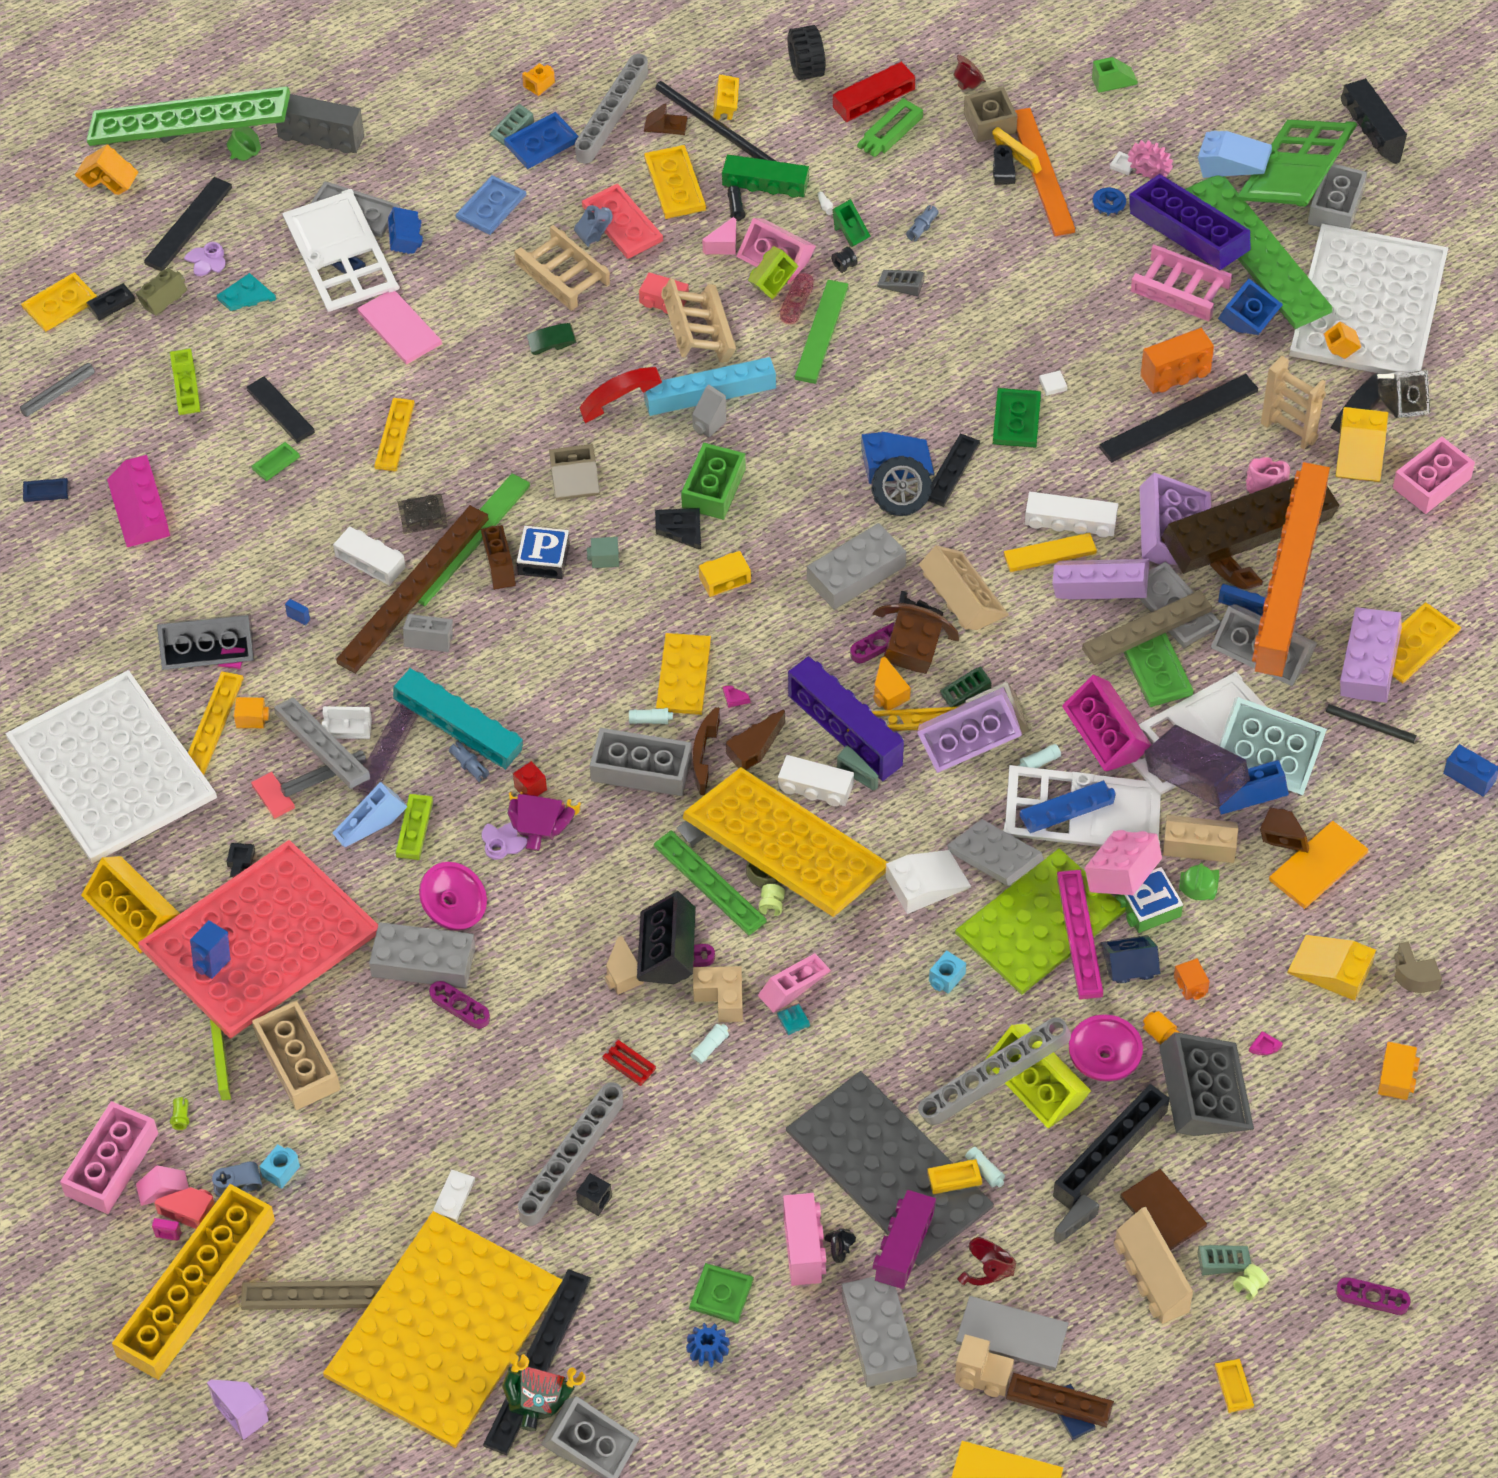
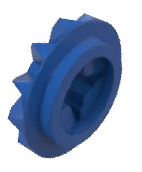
(1111, 194)

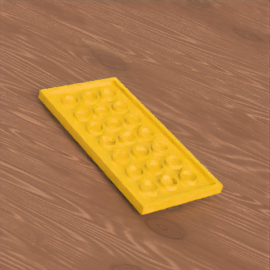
(786, 841)

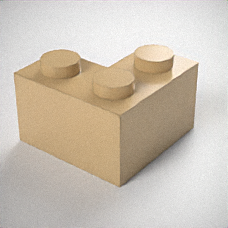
(720, 985)
(982, 1369)

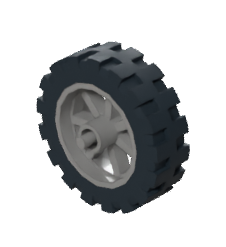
(922, 479)

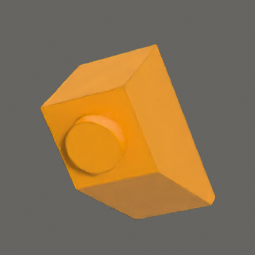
(890, 687)

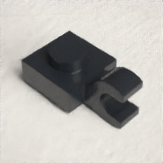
(239, 857)

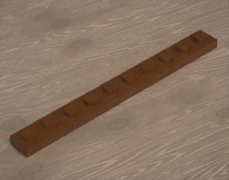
(412, 589)

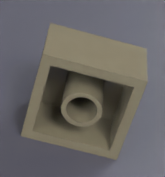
(990, 110)

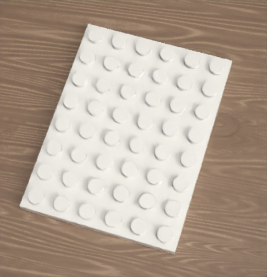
(1380, 290)
(110, 766)

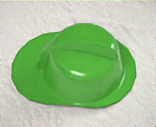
(243, 143)
(1199, 882)

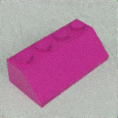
(138, 502)
(1106, 724)

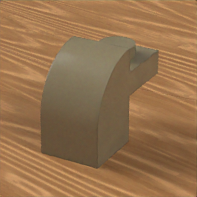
(1413, 975)

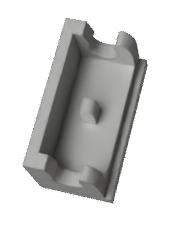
(428, 633)

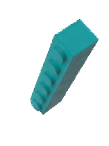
(457, 718)

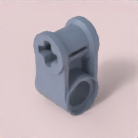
(592, 224)
(243, 1176)

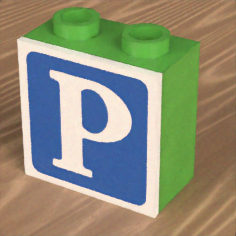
(1152, 903)

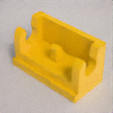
(725, 96)

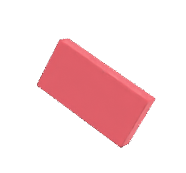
(270, 792)

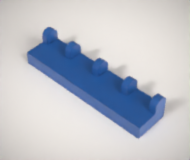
(1067, 806)

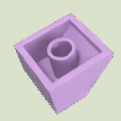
(239, 1405)

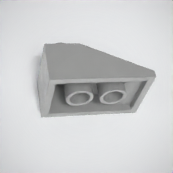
(590, 1439)

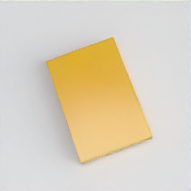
(59, 302)

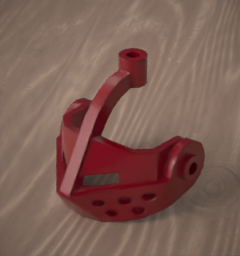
(995, 1260)

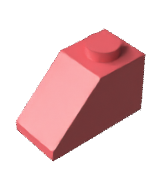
(186, 1206)

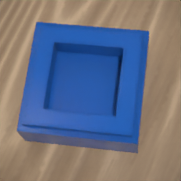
(297, 612)

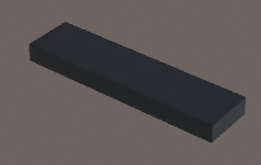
(280, 409)
(952, 469)

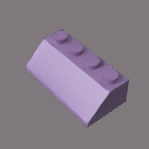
(1101, 579)
(969, 730)

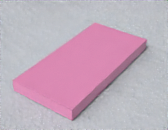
(399, 326)

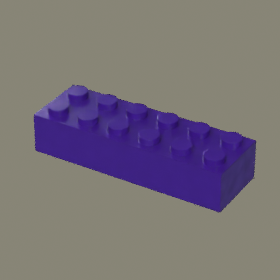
(1190, 222)
(838, 710)

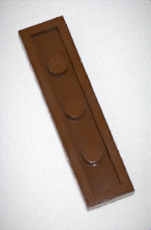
(1060, 1400)

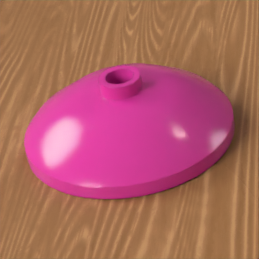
(462, 891)
(1109, 1036)

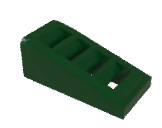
(971, 677)

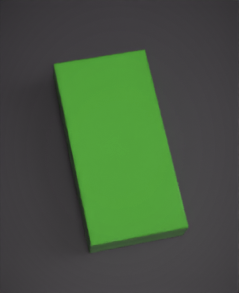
(275, 461)

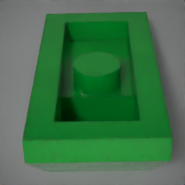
(849, 221)

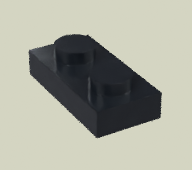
(110, 301)

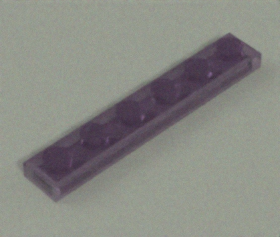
(387, 747)

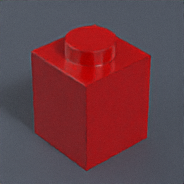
(530, 780)

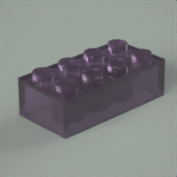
(1197, 765)

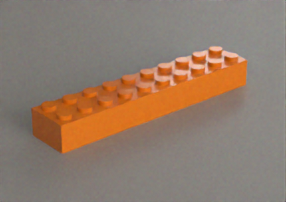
(1290, 569)

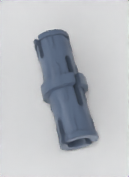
(922, 223)
(468, 761)

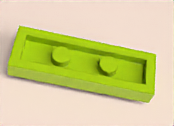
(414, 827)

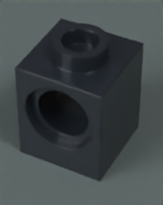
(594, 1194)

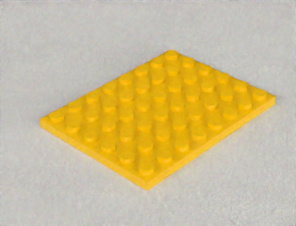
(443, 1329)

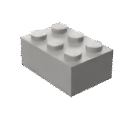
(1338, 197)

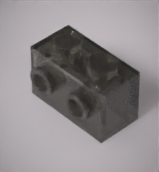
(422, 513)

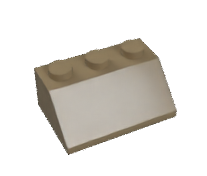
(1200, 838)

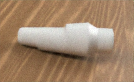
(826, 204)

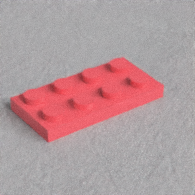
(629, 225)

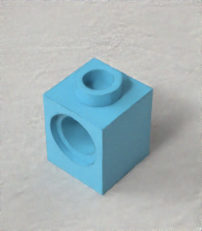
(948, 964)
(280, 1175)

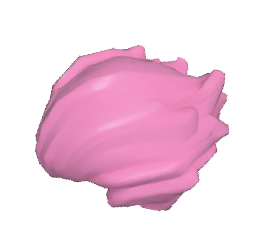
(1266, 473)

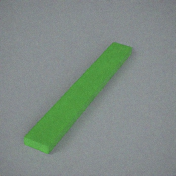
(496, 508)

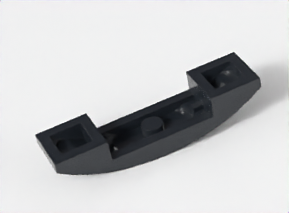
(1364, 398)

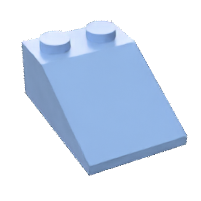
(1232, 155)

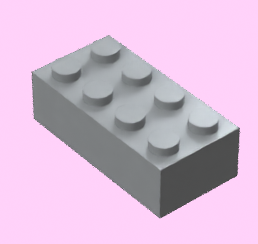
(856, 566)
(641, 761)
(422, 955)
(879, 1331)

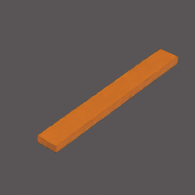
(1045, 179)

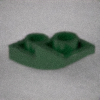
(551, 337)

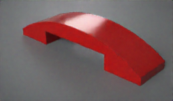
(617, 387)

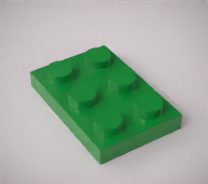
(1016, 417)

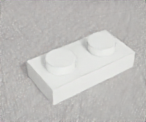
(454, 1195)

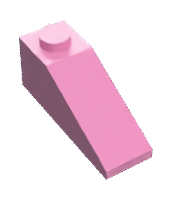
(792, 982)

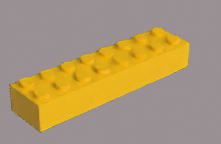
(193, 1281)

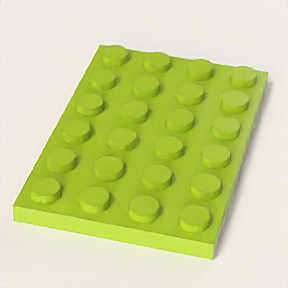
(1025, 927)

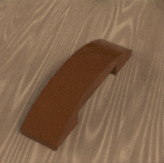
(1235, 575)
(708, 728)

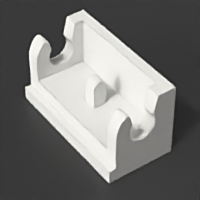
(347, 722)

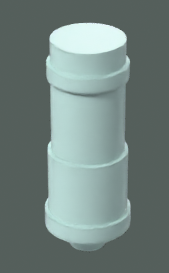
(653, 716)
(1042, 757)
(711, 1041)
(986, 1168)

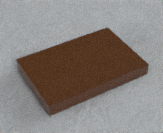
(1167, 1206)

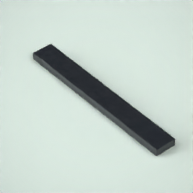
(1178, 418)
(541, 1353)

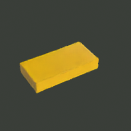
(954, 1176)
(1234, 1385)

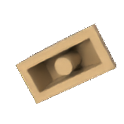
(622, 968)

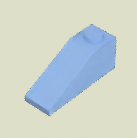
(372, 814)

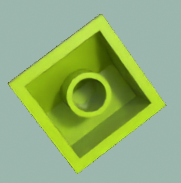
(772, 272)

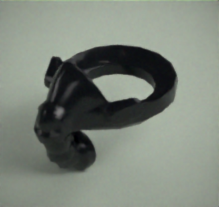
(845, 1238)

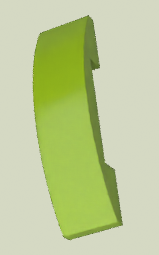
(185, 381)

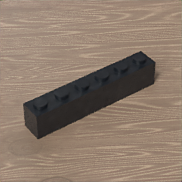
(1111, 1146)

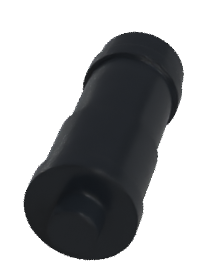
(736, 205)

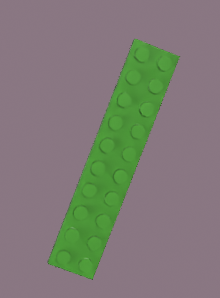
(188, 116)
(1267, 260)

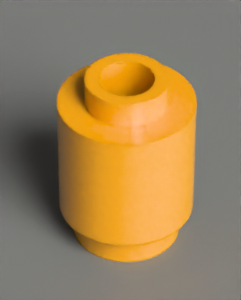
(1159, 1026)

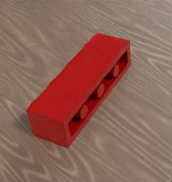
(873, 91)

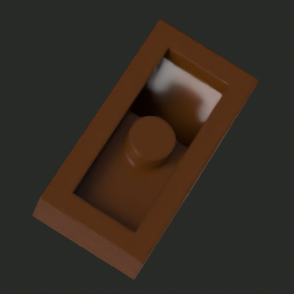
(661, 122)

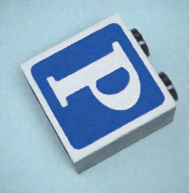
(543, 552)

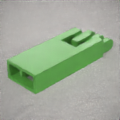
(884, 143)

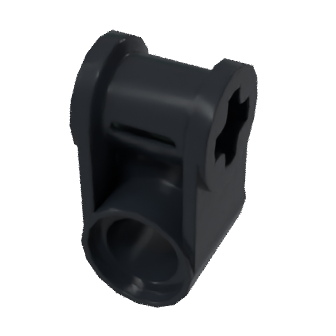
(1003, 166)

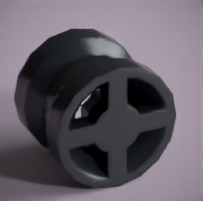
(844, 259)

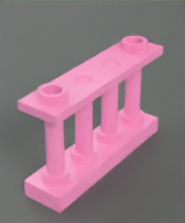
(1176, 298)

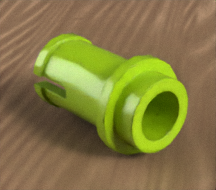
(180, 1111)

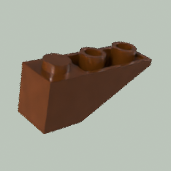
(498, 557)
(753, 744)

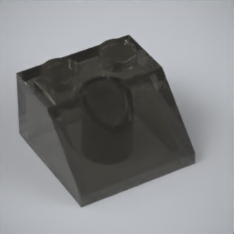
(1405, 392)

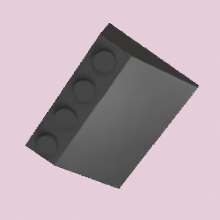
(1205, 1085)

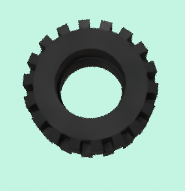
(806, 52)

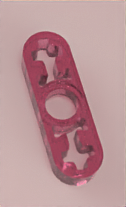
(795, 291)

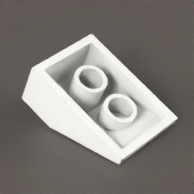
(925, 878)

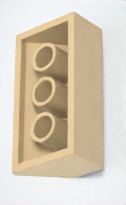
(962, 588)
(1154, 1267)

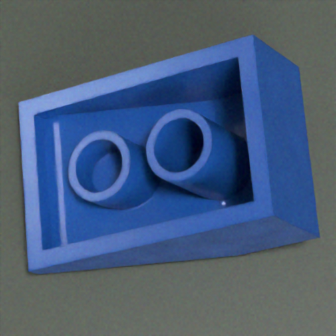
(883, 445)

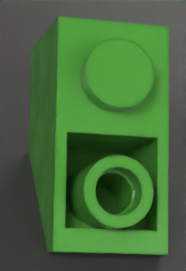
(1112, 74)

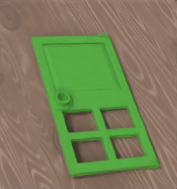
(1296, 176)

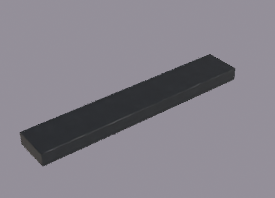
(188, 224)

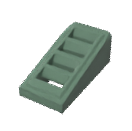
(520, 115)
(852, 762)
(1225, 1267)

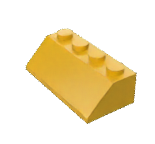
(127, 900)

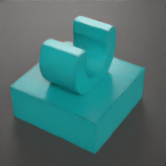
(793, 1019)

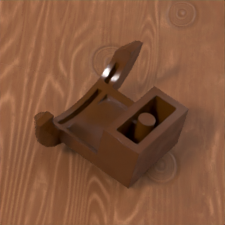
(914, 635)

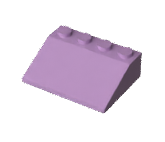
(1164, 502)

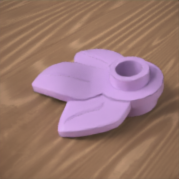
(206, 260)
(504, 838)

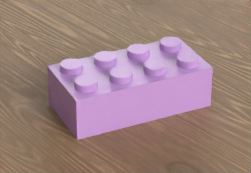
(1371, 654)

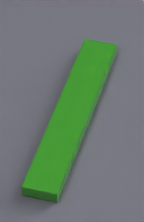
(821, 331)
(710, 883)

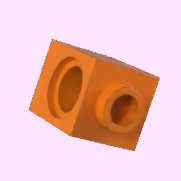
(1191, 979)

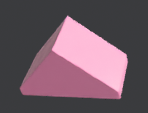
(721, 240)
(160, 1183)

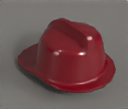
(967, 74)

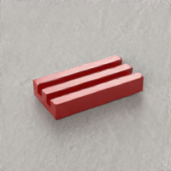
(621, 1068)

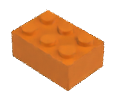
(1177, 360)

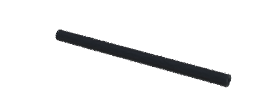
(711, 122)

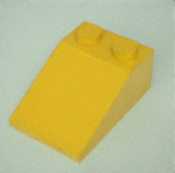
(1361, 444)
(1333, 964)

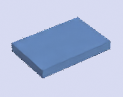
(491, 204)

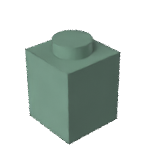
(603, 552)

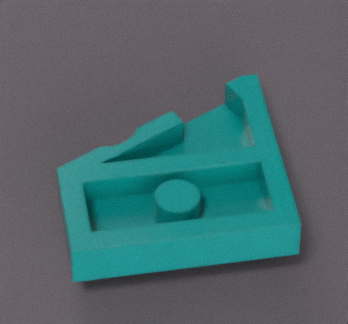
(245, 292)

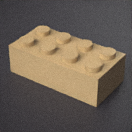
(296, 1055)

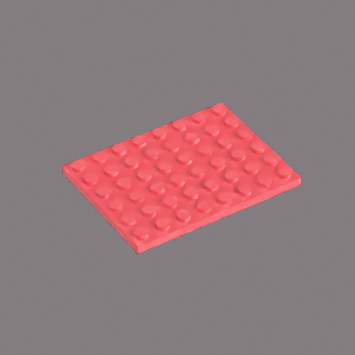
(282, 931)

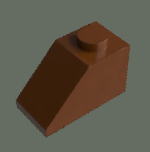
(1283, 830)

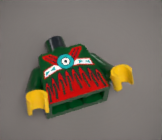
(536, 1392)

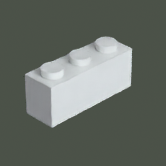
(369, 555)
(815, 781)

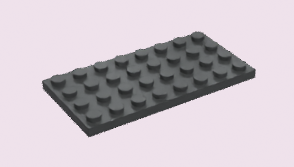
(881, 1155)

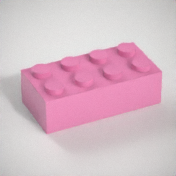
(109, 1157)

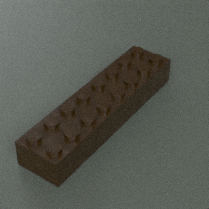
(1234, 526)

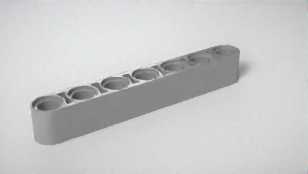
(611, 108)
(999, 1060)
(569, 1164)

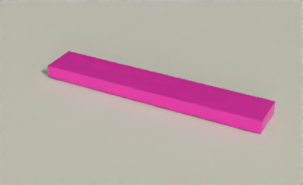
(1079, 934)

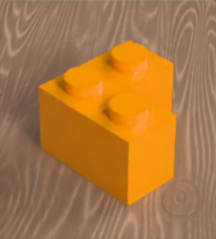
(107, 168)

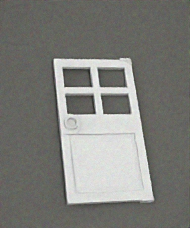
(333, 233)
(1200, 714)
(1134, 807)

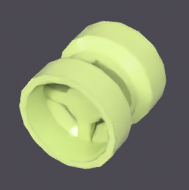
(771, 899)
(1251, 1280)

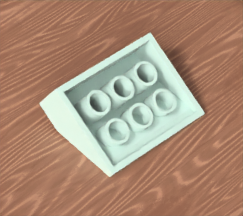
(1268, 736)

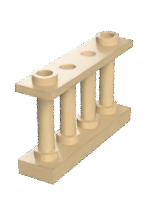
(556, 284)
(712, 312)
(1274, 402)

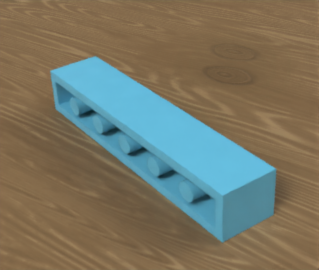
(730, 380)

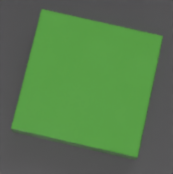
(721, 1293)

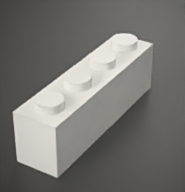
(1071, 514)

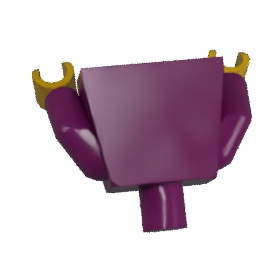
(539, 817)

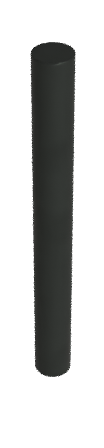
(1370, 723)

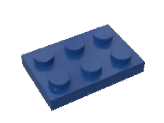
(541, 140)

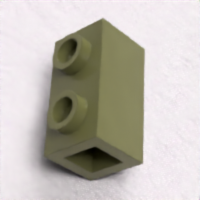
(161, 291)

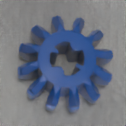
(706, 1352)

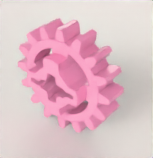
(1150, 159)

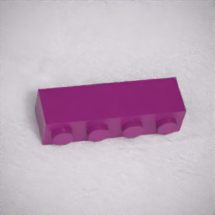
(904, 1239)

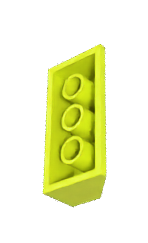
(1046, 1087)

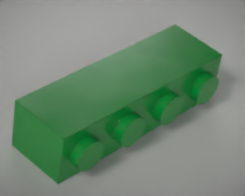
(765, 176)

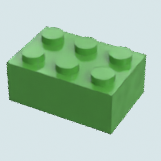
(713, 480)

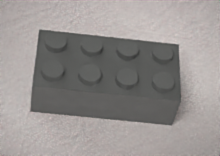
(322, 124)

